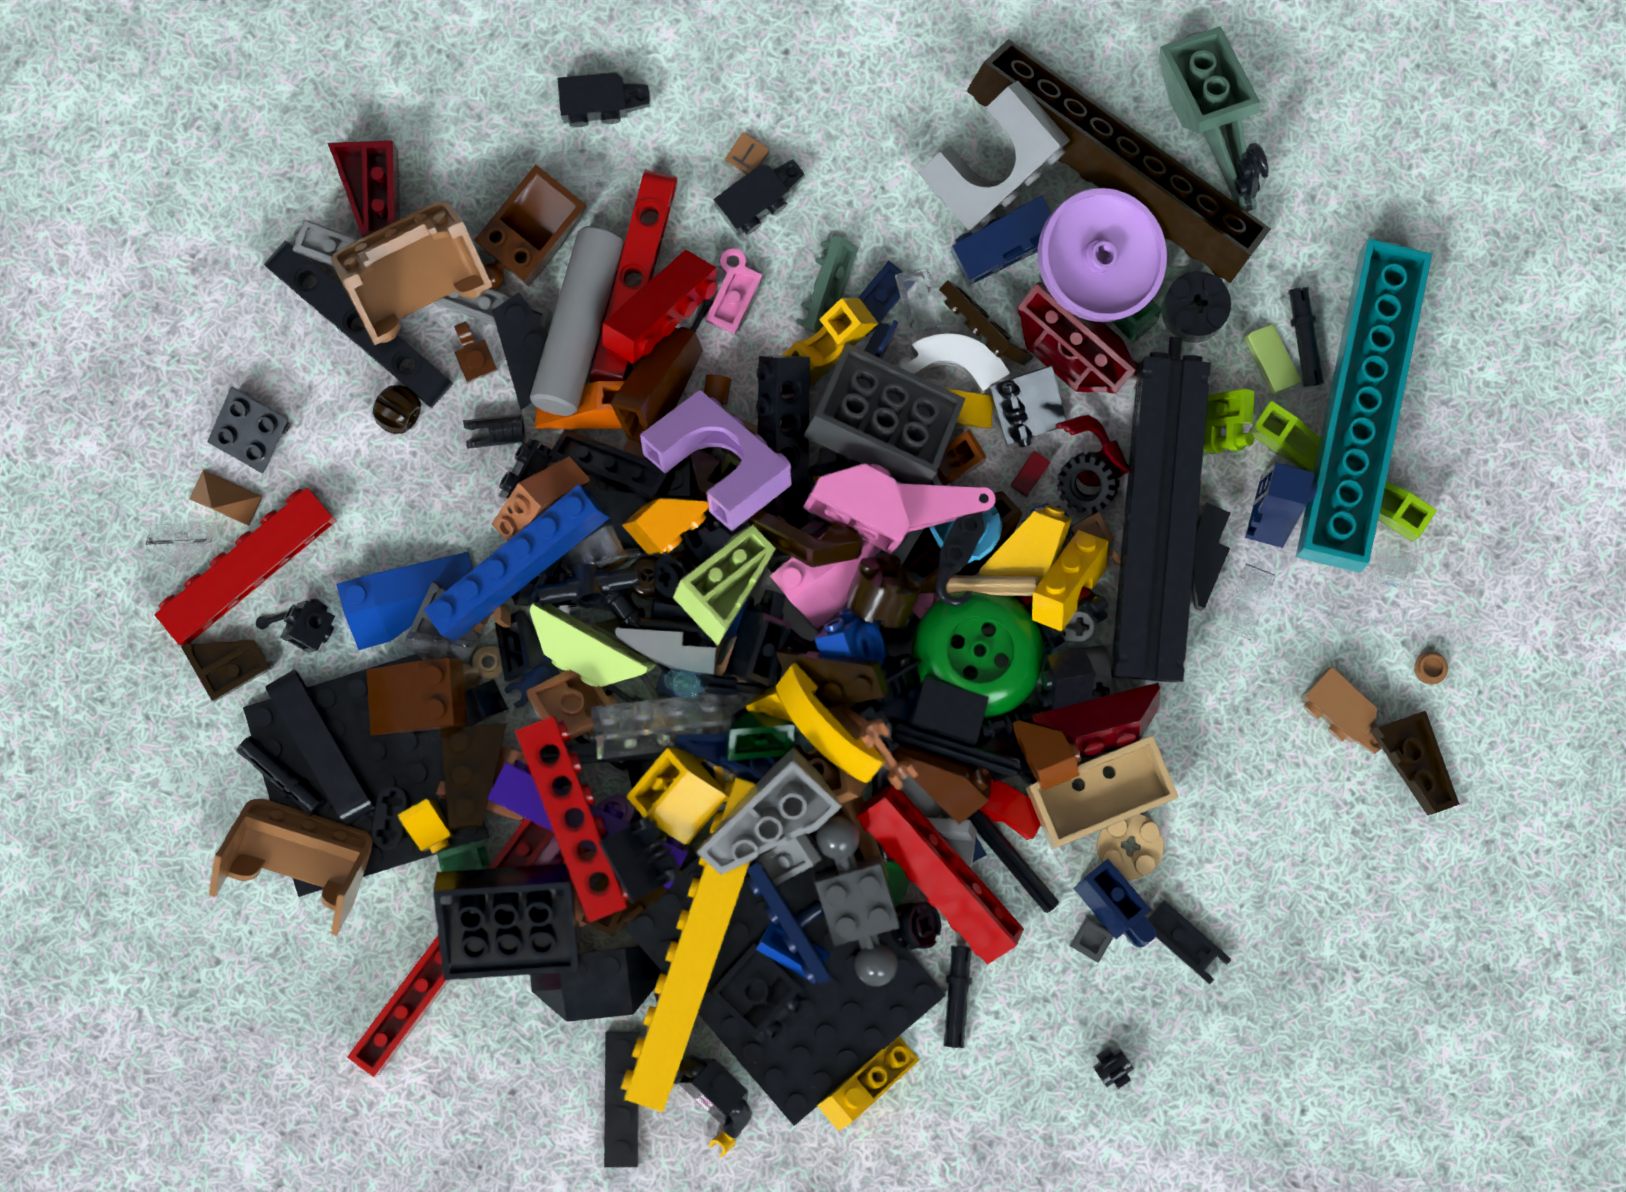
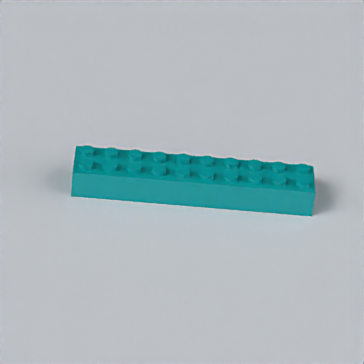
(1364, 405)

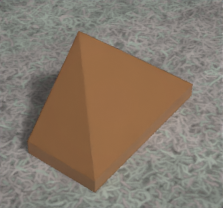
(225, 498)

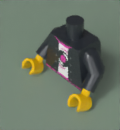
(718, 1094)

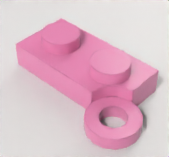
(734, 293)

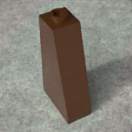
(657, 382)

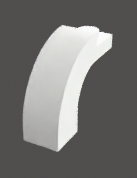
(958, 352)

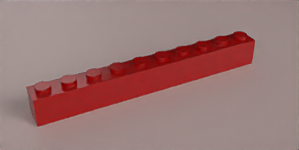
(426, 978)

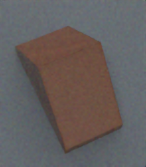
(960, 458)

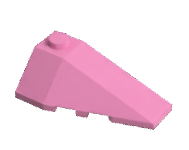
(822, 589)

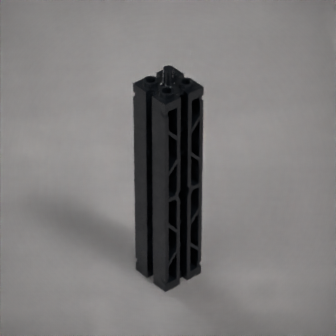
(1161, 516)

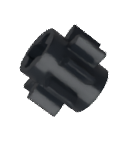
(1113, 1068)

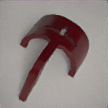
(1109, 448)

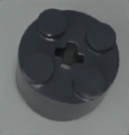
(1207, 292)

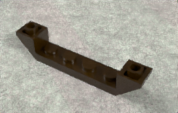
(836, 546)

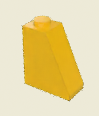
(1032, 546)

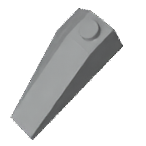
(779, 808)

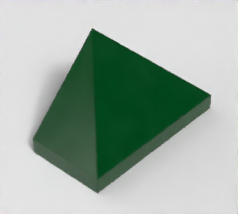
(759, 737)

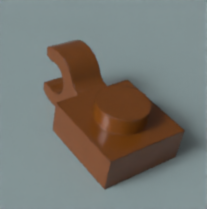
(473, 357)

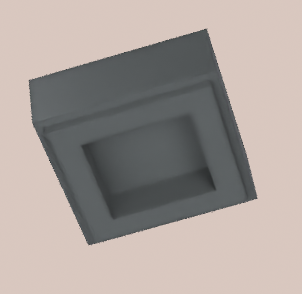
(1091, 940)

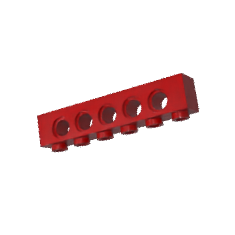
(532, 741)

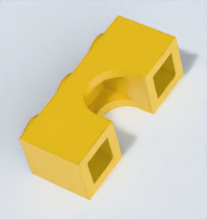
(842, 323)
(1077, 566)

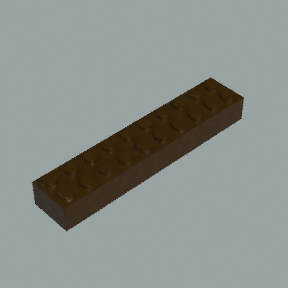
(1122, 159)

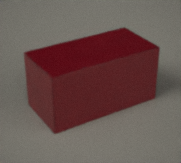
(1030, 474)

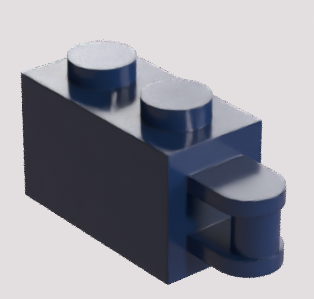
(1116, 904)

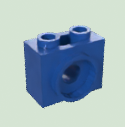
(851, 637)

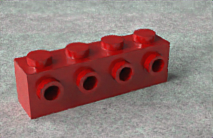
(659, 306)

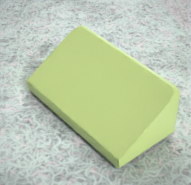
(1272, 359)

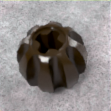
(396, 409)

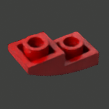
(1012, 808)

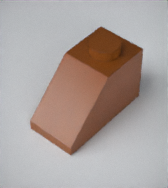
(1047, 754)

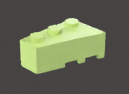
(723, 582)

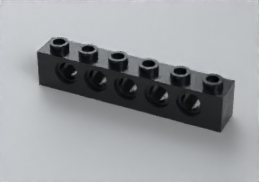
(792, 409)

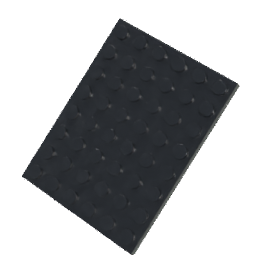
(841, 1020)

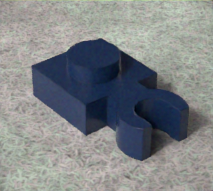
(542, 672)

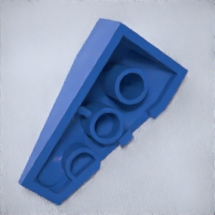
(387, 602)

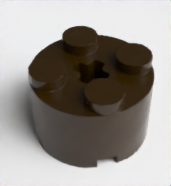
(884, 590)

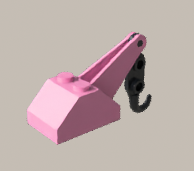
(886, 511)

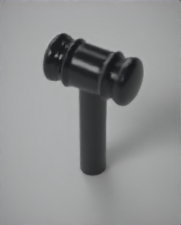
(686, 627)

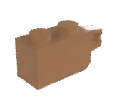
(1344, 708)

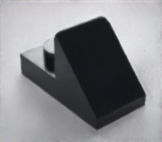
(483, 702)

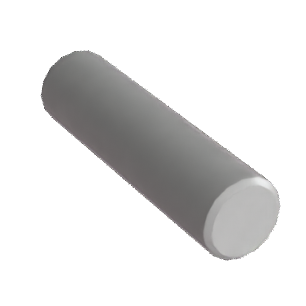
(577, 321)

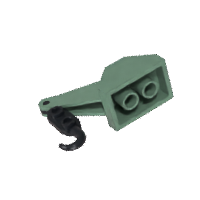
(1213, 91)

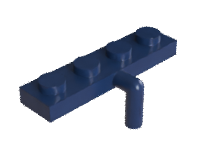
(796, 937)

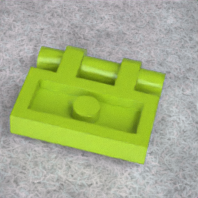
(1228, 411)

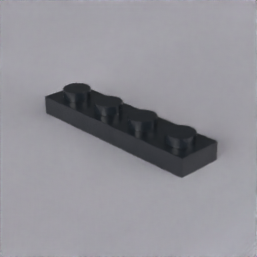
(612, 465)
(621, 1116)

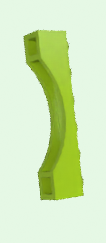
(1300, 445)

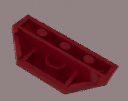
(1080, 350)
(1106, 721)

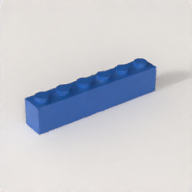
(516, 563)

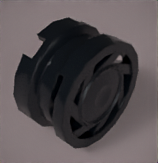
(917, 926)

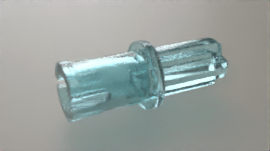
(683, 683)

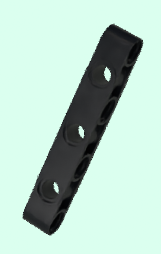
(338, 309)

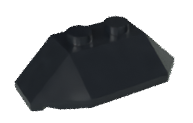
(604, 987)

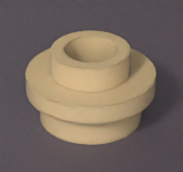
(477, 661)

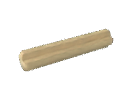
(994, 584)

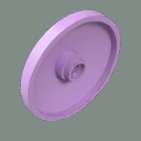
(1102, 255)

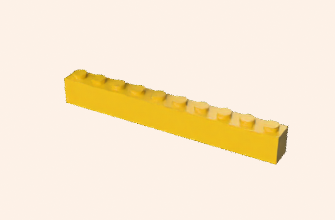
(687, 975)

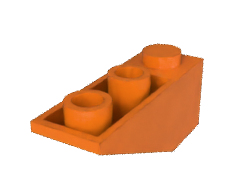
(593, 410)

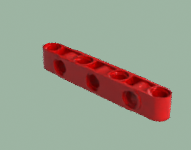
(639, 257)

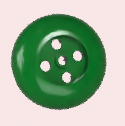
(1014, 636)

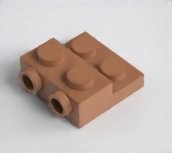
(569, 700)

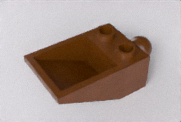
(531, 222)

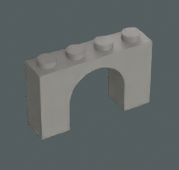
(1035, 143)

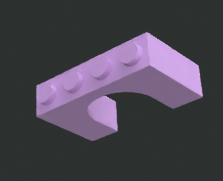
(703, 424)

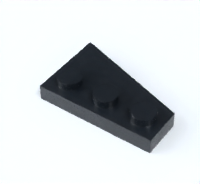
(522, 344)

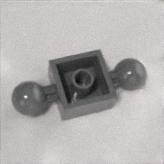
(857, 901)

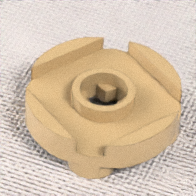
(1144, 833)

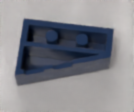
(1001, 241)
(1279, 503)

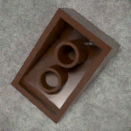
(416, 696)
(951, 783)

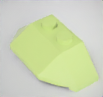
(585, 649)

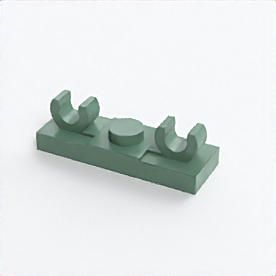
(831, 281)

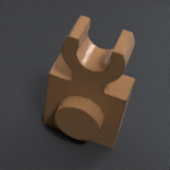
(1095, 525)

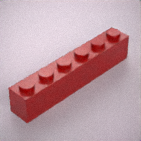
(244, 567)
(940, 874)

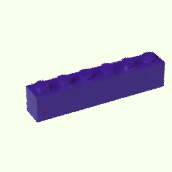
(518, 793)

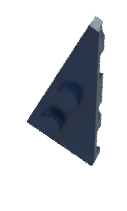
(713, 748)

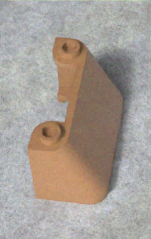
(409, 268)

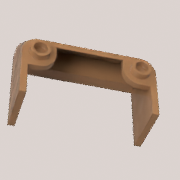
(297, 847)

